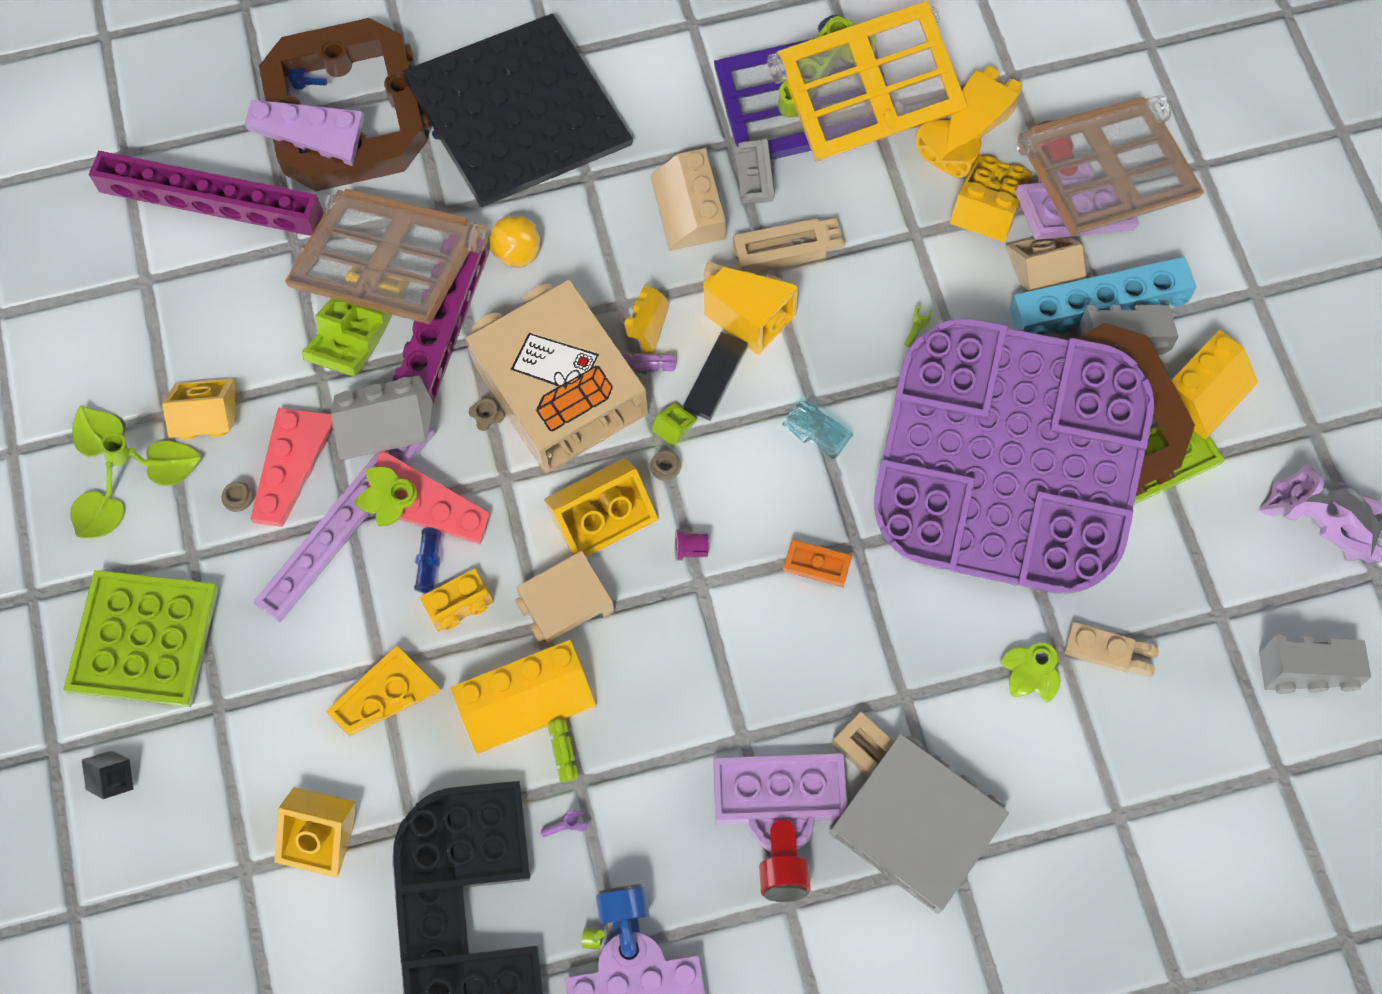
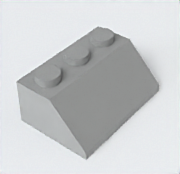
(381, 417)

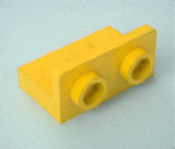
(456, 600)

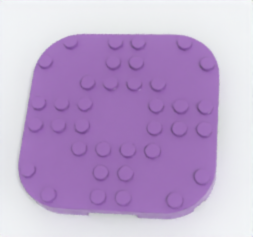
(1014, 456)

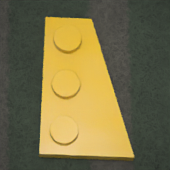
(382, 692)

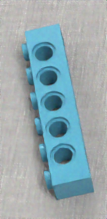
(1142, 281)

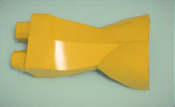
(957, 142)

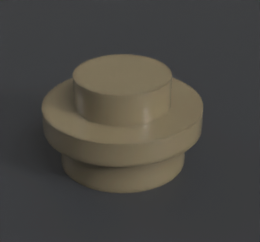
(237, 496)

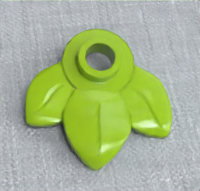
(382, 497)
(1029, 674)

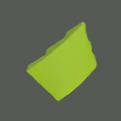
(345, 336)

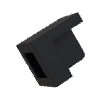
(107, 774)

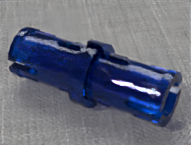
(427, 560)

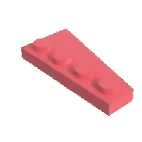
(289, 460)
(437, 505)

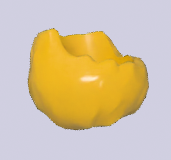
(514, 241)

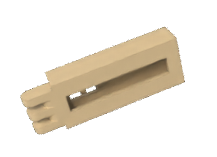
(774, 248)
(863, 744)

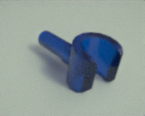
(298, 79)

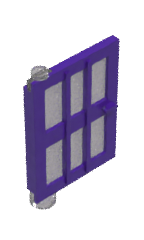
(753, 104)

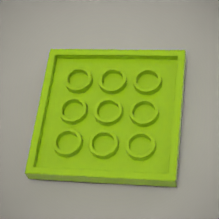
(141, 638)

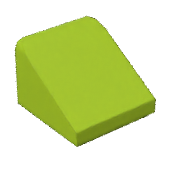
(673, 424)

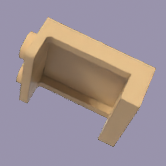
(563, 598)

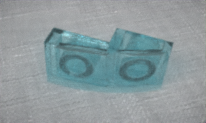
(815, 426)

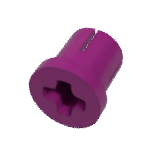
(690, 544)

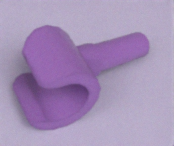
(569, 822)

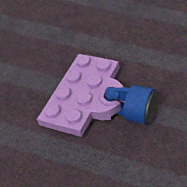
(632, 960)

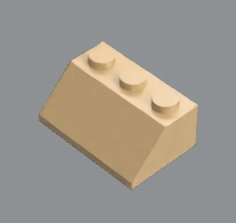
(689, 201)

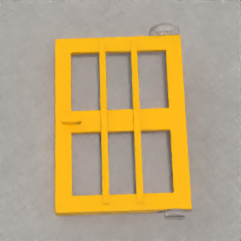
(870, 80)

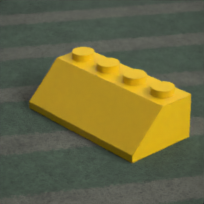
(522, 696)

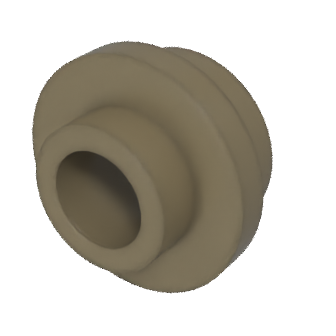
(662, 458)

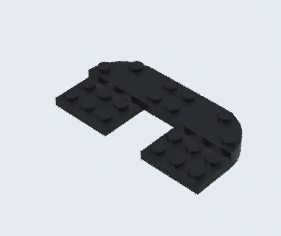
(451, 844)

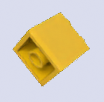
(749, 305)

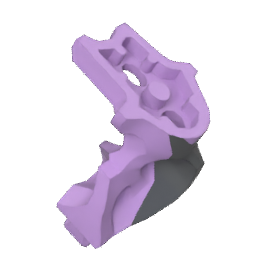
(1355, 513)

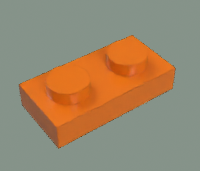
(817, 563)

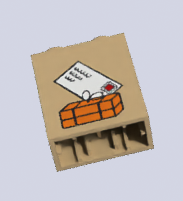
(556, 374)

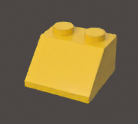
(200, 408)
(314, 831)

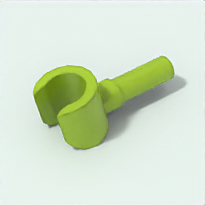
(918, 323)
(592, 938)

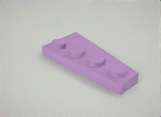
(318, 128)

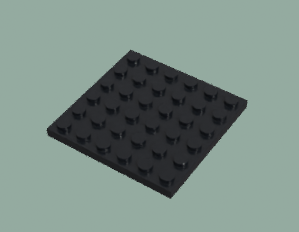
(517, 109)

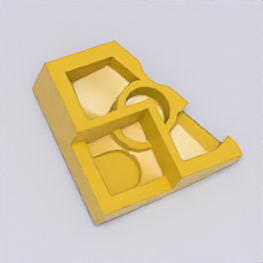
(647, 318)

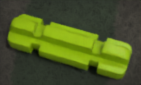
(562, 751)

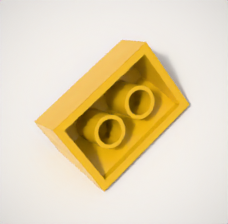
(1215, 382)
(601, 508)

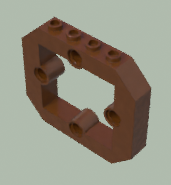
(335, 51)
(1170, 414)

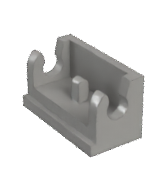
(754, 172)

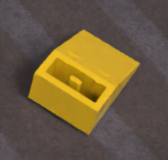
(989, 199)

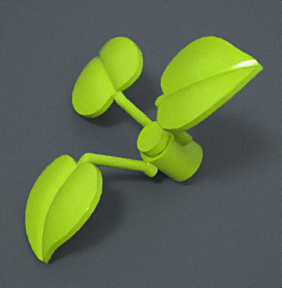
(100, 432)

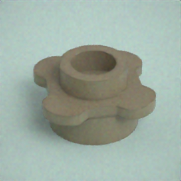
(482, 406)

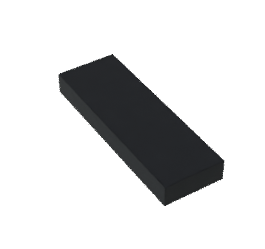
(715, 376)

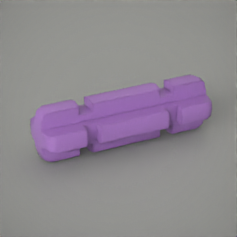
(650, 362)

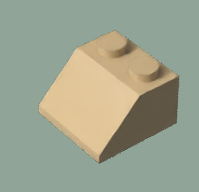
(1047, 261)

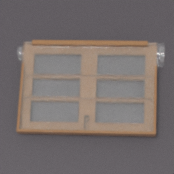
(1110, 163)
(385, 254)

